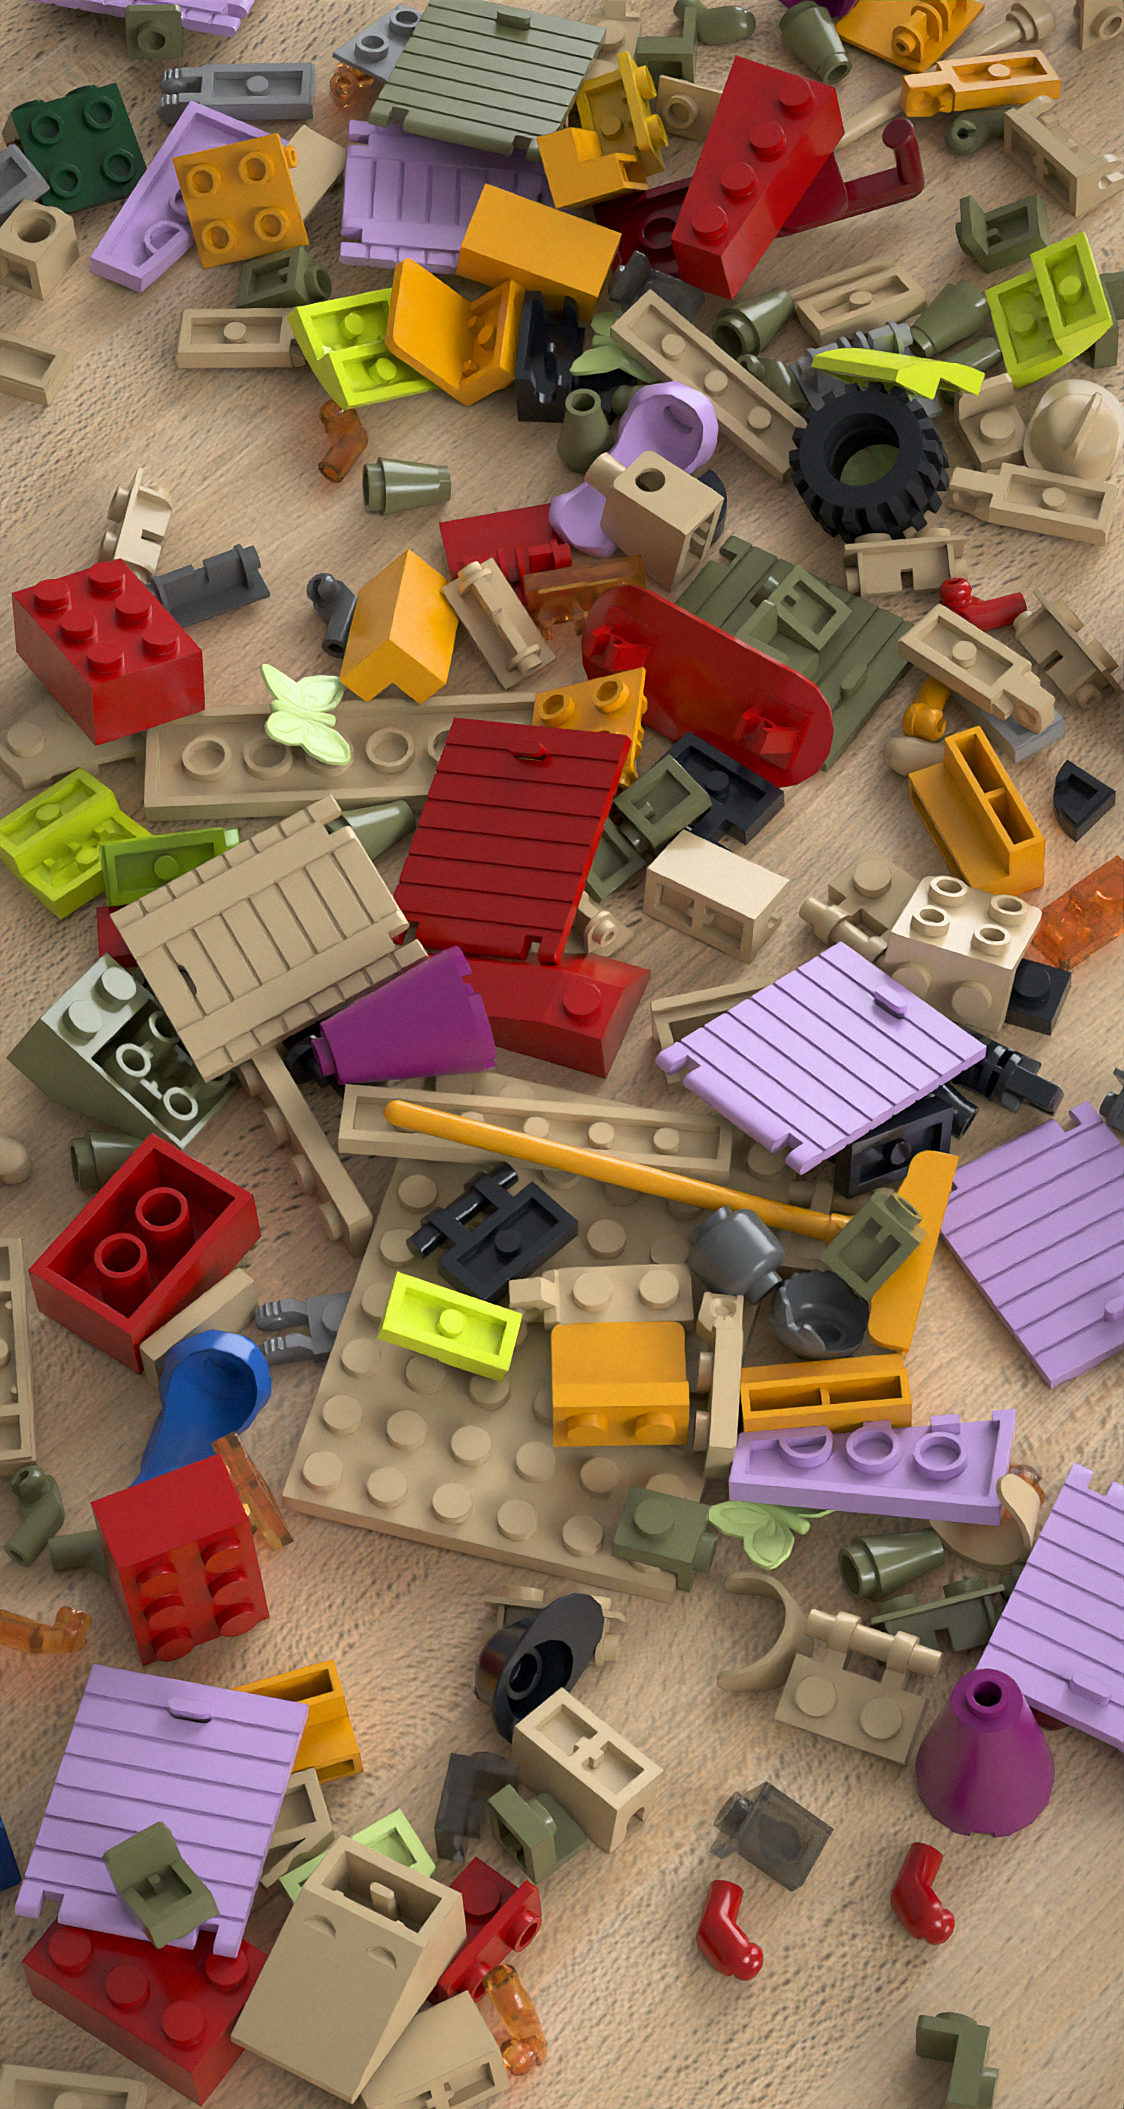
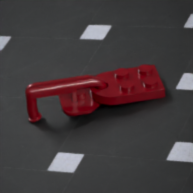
(651, 215)

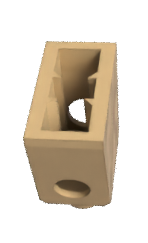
(656, 514)

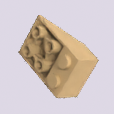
(351, 1968)

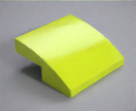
(1049, 311)
(349, 351)
(912, 374)
(56, 840)

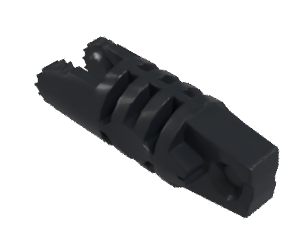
(1008, 1078)

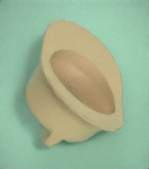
(1075, 431)

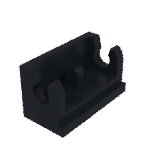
(545, 357)

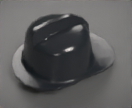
(537, 1658)

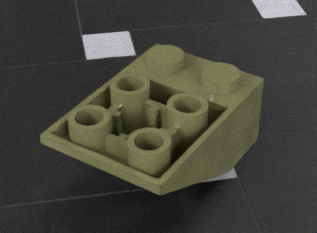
(120, 1060)

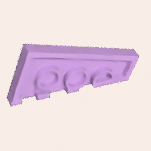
(901, 1472)

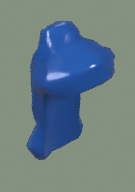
(205, 1392)

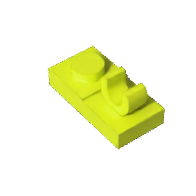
(449, 1326)

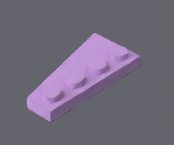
(154, 222)

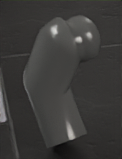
(336, 606)

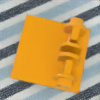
(908, 31)
(241, 200)
(599, 705)

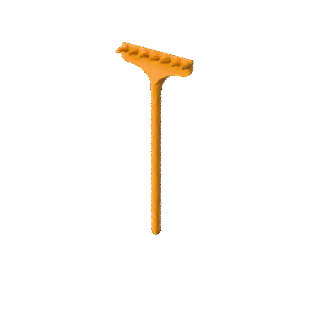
(892, 1307)

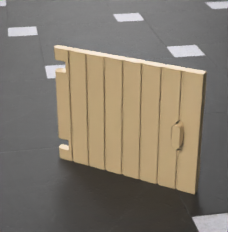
(268, 938)

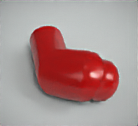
(985, 615)
(915, 1900)
(721, 1937)

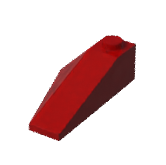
(559, 1012)

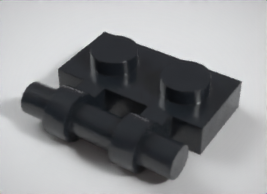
(739, 797)
(504, 1247)

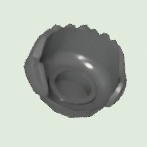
(819, 1316)

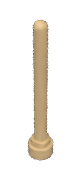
(1026, 22)

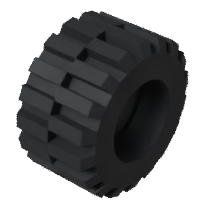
(851, 425)

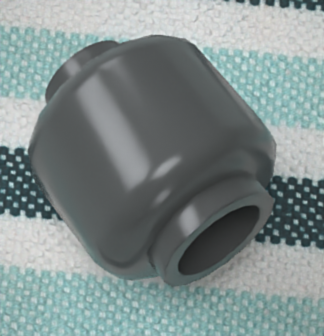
(736, 1254)

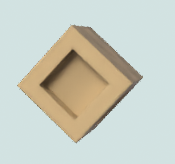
(36, 248)

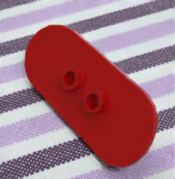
(710, 685)

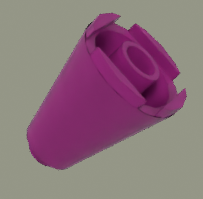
(410, 1028)
(985, 1759)

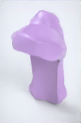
(659, 418)

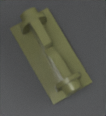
(964, 1613)

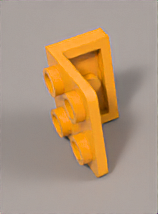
(448, 339)
(619, 1384)

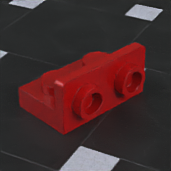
(496, 1921)

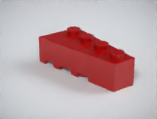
(752, 172)

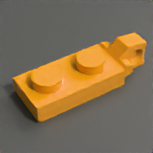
(979, 83)

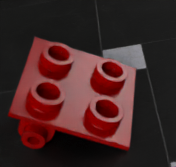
(516, 540)

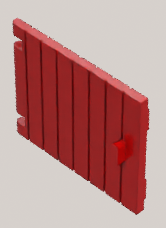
(508, 837)

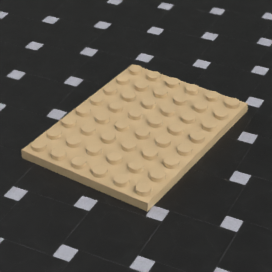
(473, 1458)

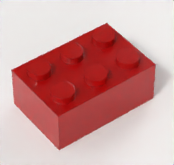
(108, 651)
(144, 1250)
(181, 1560)
(153, 2006)

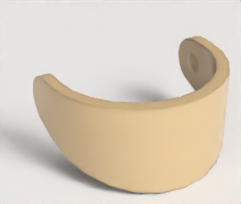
(995, 1546)
(775, 1666)

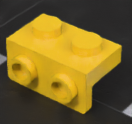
(621, 113)

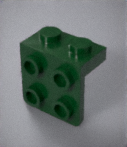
(79, 147)

